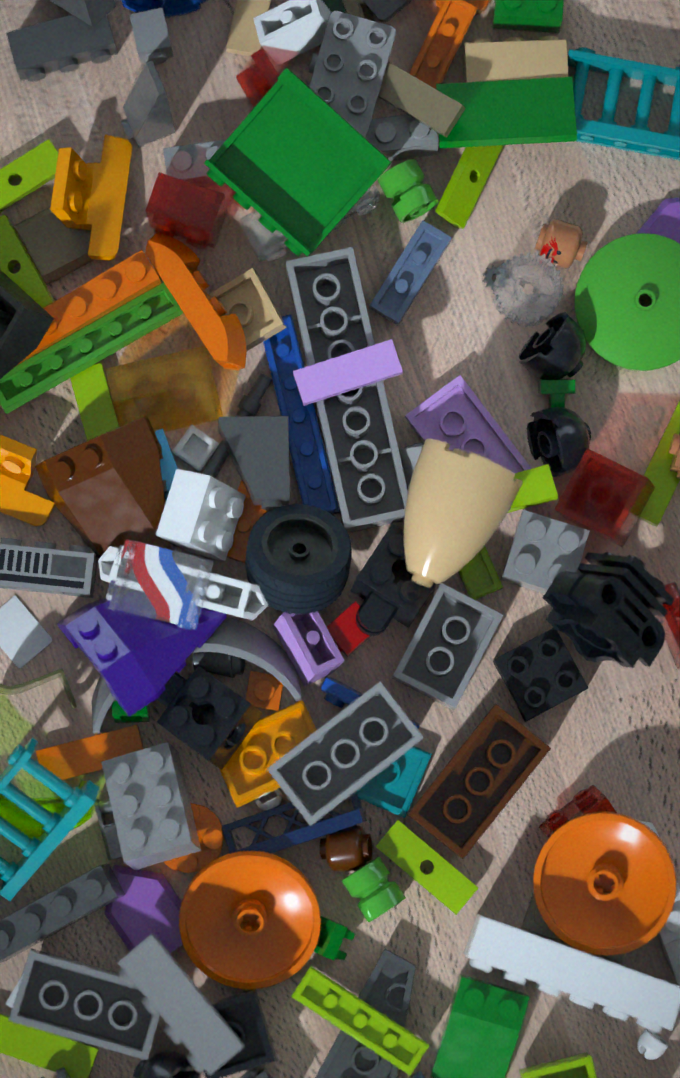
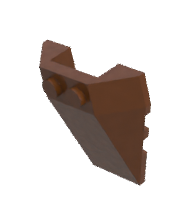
(110, 487)

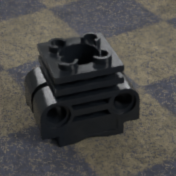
(610, 609)

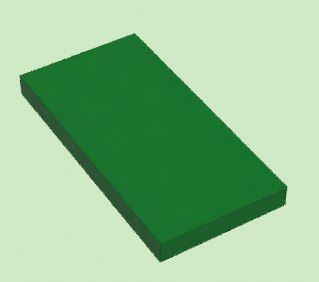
(512, 112)

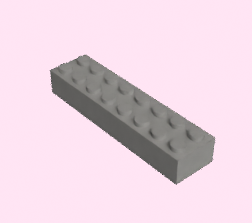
(357, 422)

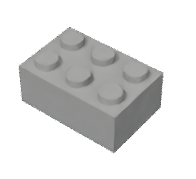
(447, 646)
(151, 806)

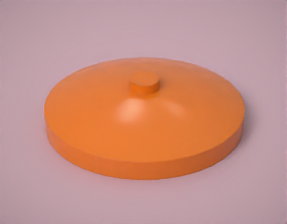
(605, 883)
(249, 920)

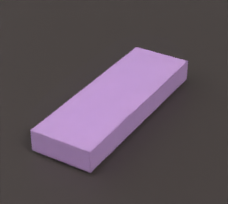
(347, 372)

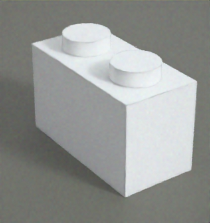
(292, 28)

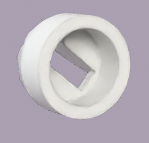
(275, 802)
(651, 1045)

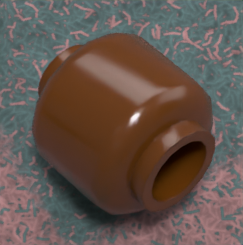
(347, 849)

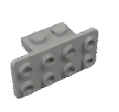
(352, 66)

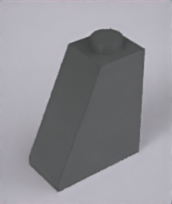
(260, 455)

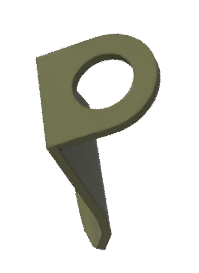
(17, 689)

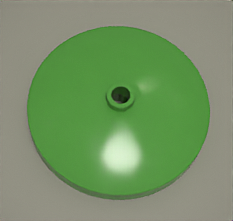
(610, 307)

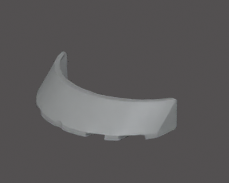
(230, 638)

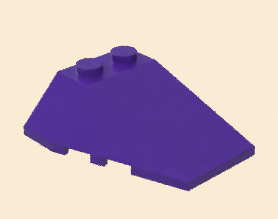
(133, 650)

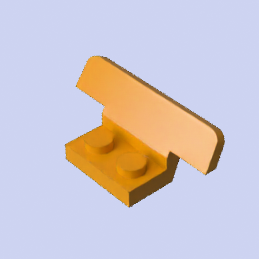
(94, 194)
(16, 471)

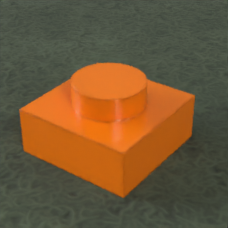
(264, 691)

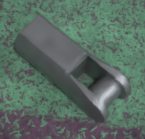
(108, 831)

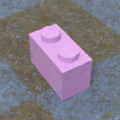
(308, 645)

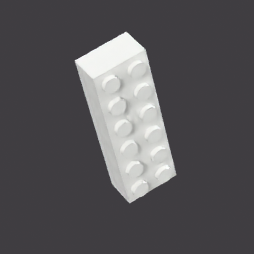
(573, 972)

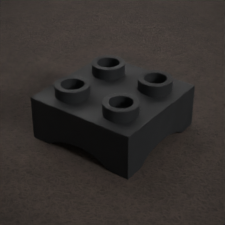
(540, 674)

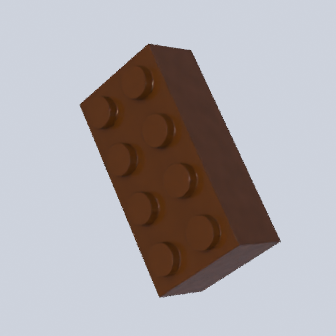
(478, 781)

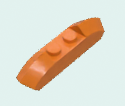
(178, 270)

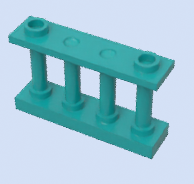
(605, 130)
(55, 825)

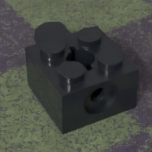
(388, 587)
(206, 715)

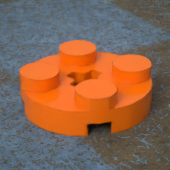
(210, 839)

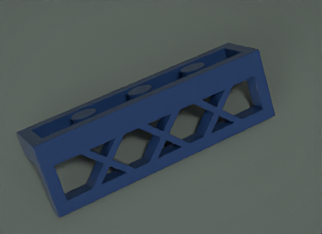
(294, 837)

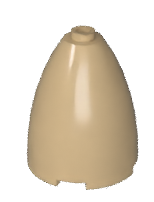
(452, 510)

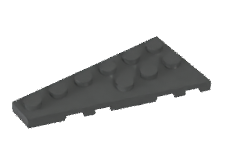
(388, 992)

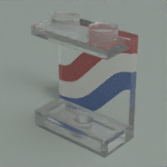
(159, 584)

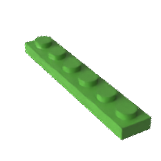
(87, 347)

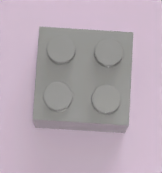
(542, 551)

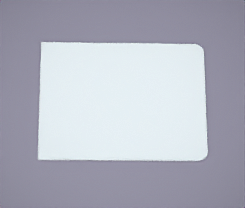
(21, 633)

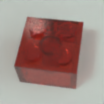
(186, 211)
(605, 497)

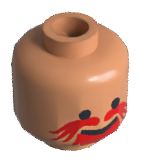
(561, 242)

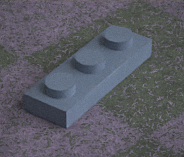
(410, 272)

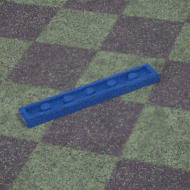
(304, 433)

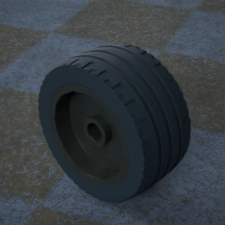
(298, 558)

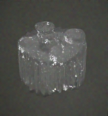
(546, 284)

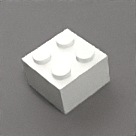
(201, 514)

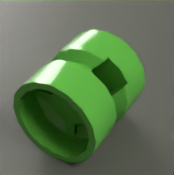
(407, 189)
(373, 889)

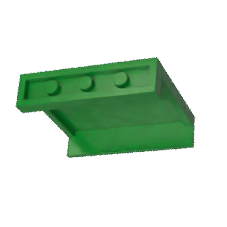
(297, 164)

